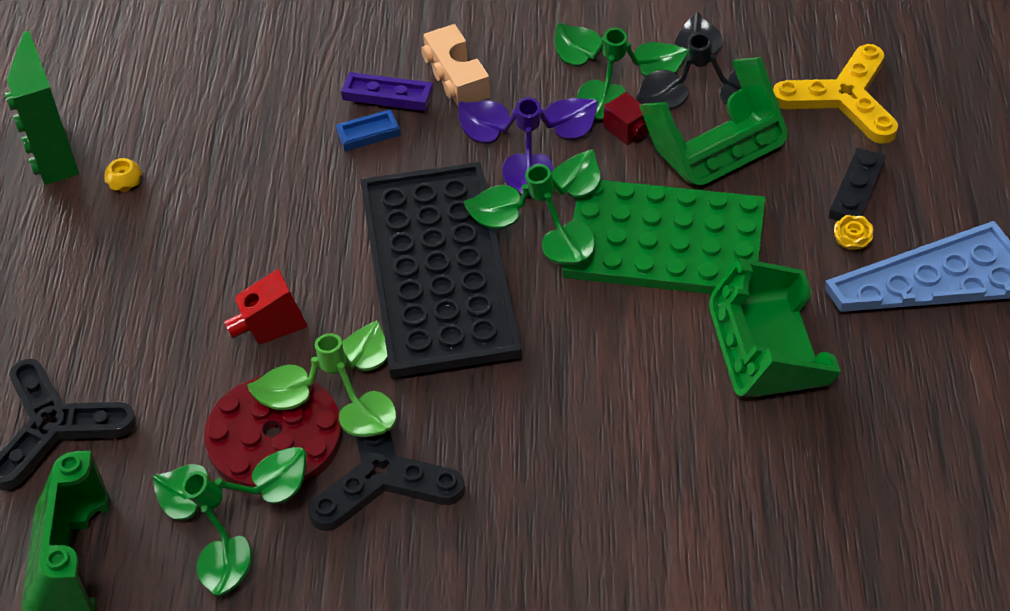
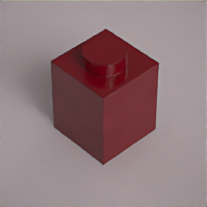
(624, 119)

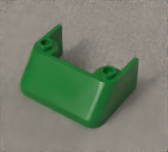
(752, 131)

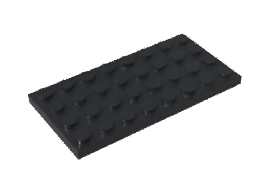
(437, 272)

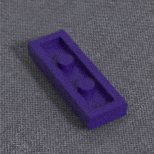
(387, 91)

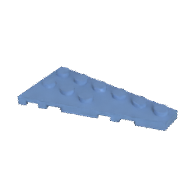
(950, 270)

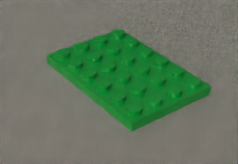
(666, 235)

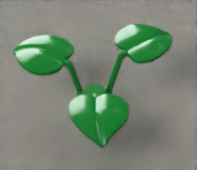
(578, 44)
(577, 176)
(187, 488)

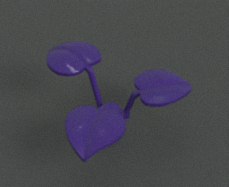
(485, 120)

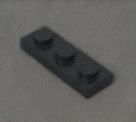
(857, 184)

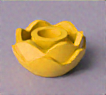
(122, 174)
(853, 232)

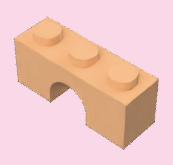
(448, 56)

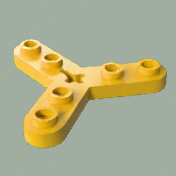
(854, 79)

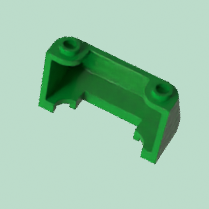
(763, 330)
(66, 504)

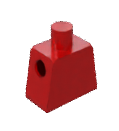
(266, 310)

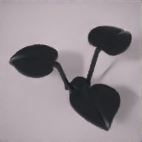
(702, 43)

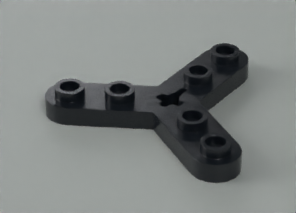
(73, 422)
(403, 477)

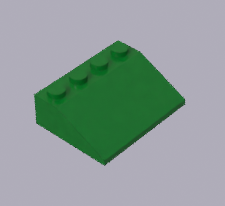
(38, 115)

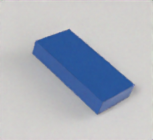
(367, 130)

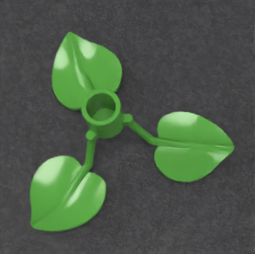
(364, 349)

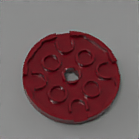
(238, 424)

